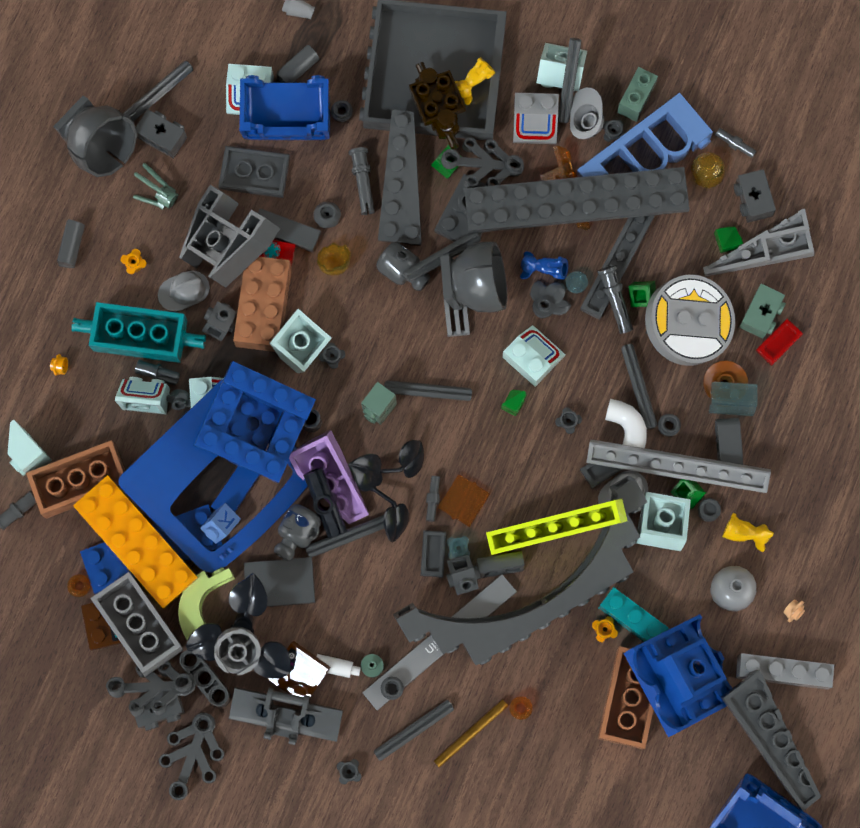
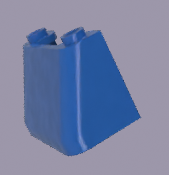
(284, 109)
(759, 806)

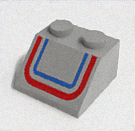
(535, 118)

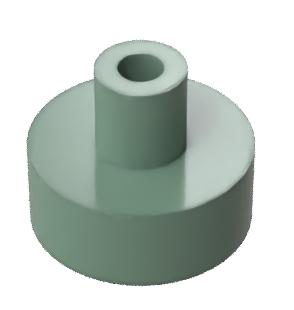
(374, 671)

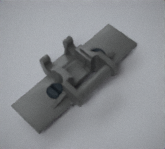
(284, 721)

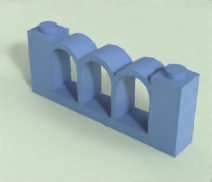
(679, 115)

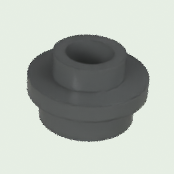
(341, 105)
(672, 419)
(384, 688)

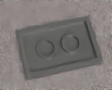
(254, 171)
(285, 580)

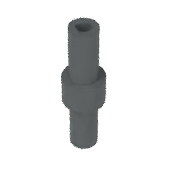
(735, 142)
(433, 498)

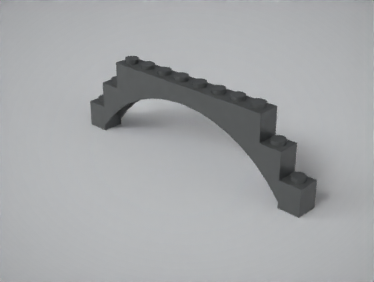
(497, 633)

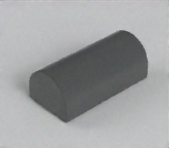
(298, 65)
(70, 244)
(500, 564)

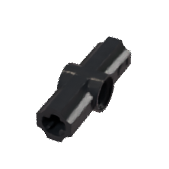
(330, 516)

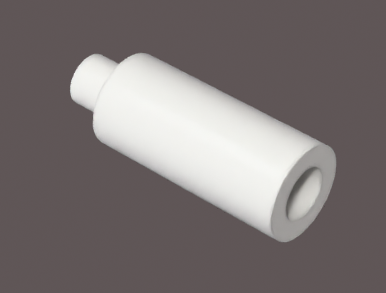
(340, 667)

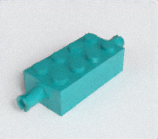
(138, 332)

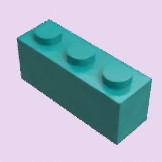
(631, 616)

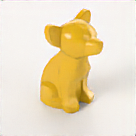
(476, 75)
(742, 531)

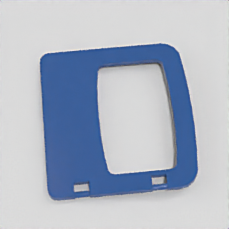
(169, 468)

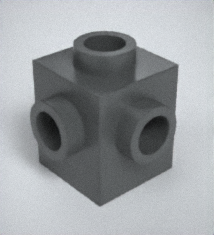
(219, 320)
(463, 575)

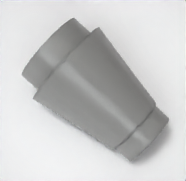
(298, 8)

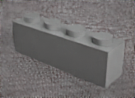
(786, 671)

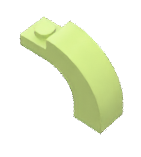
(193, 597)

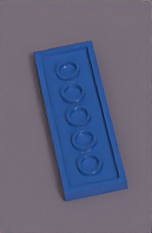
(105, 567)

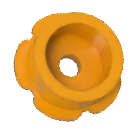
(59, 365)

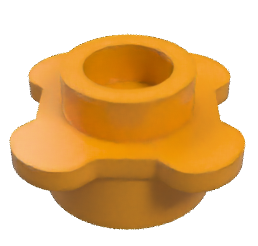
(133, 267)
(599, 625)

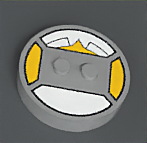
(690, 320)

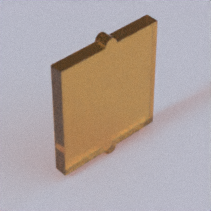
(463, 500)

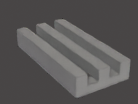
(458, 332)

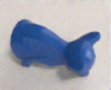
(556, 267)

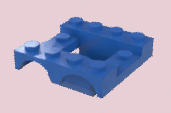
(253, 395)
(668, 677)

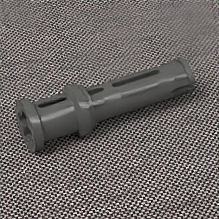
(361, 170)
(613, 289)

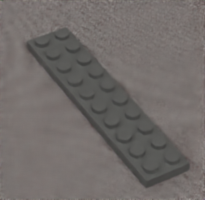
(576, 200)

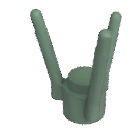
(166, 195)

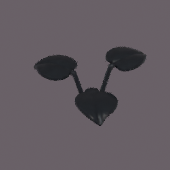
(368, 475)
(248, 600)

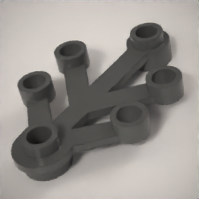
(484, 162)
(153, 688)
(193, 752)

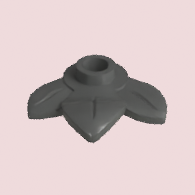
(550, 296)

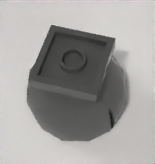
(93, 132)
(475, 279)

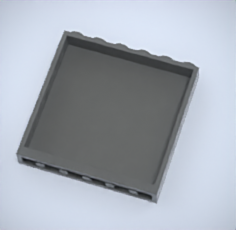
(444, 41)

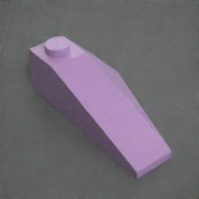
(326, 453)

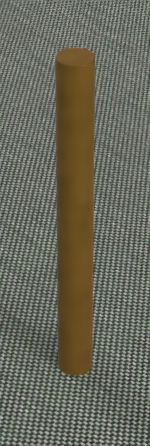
(471, 733)

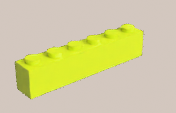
(557, 526)

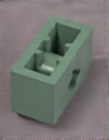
(637, 94)
(753, 320)
(378, 404)

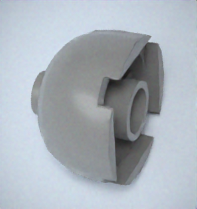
(733, 588)
(237, 650)

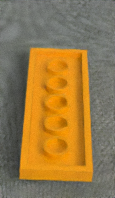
(135, 541)

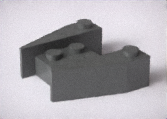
(223, 243)

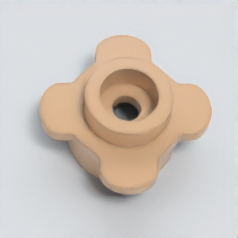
(794, 610)

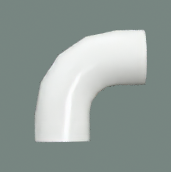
(631, 422)

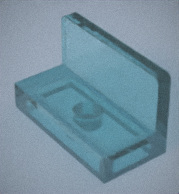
(733, 398)

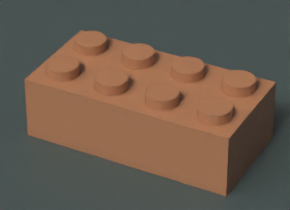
(262, 303)
(69, 479)
(626, 708)

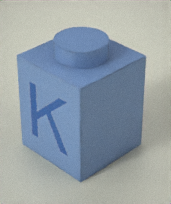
(220, 523)

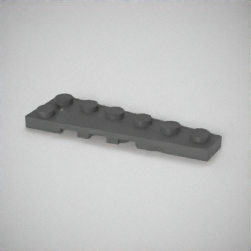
(400, 193)
(763, 723)

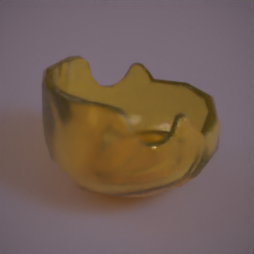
(708, 169)
(334, 259)

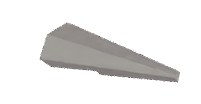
(781, 243)

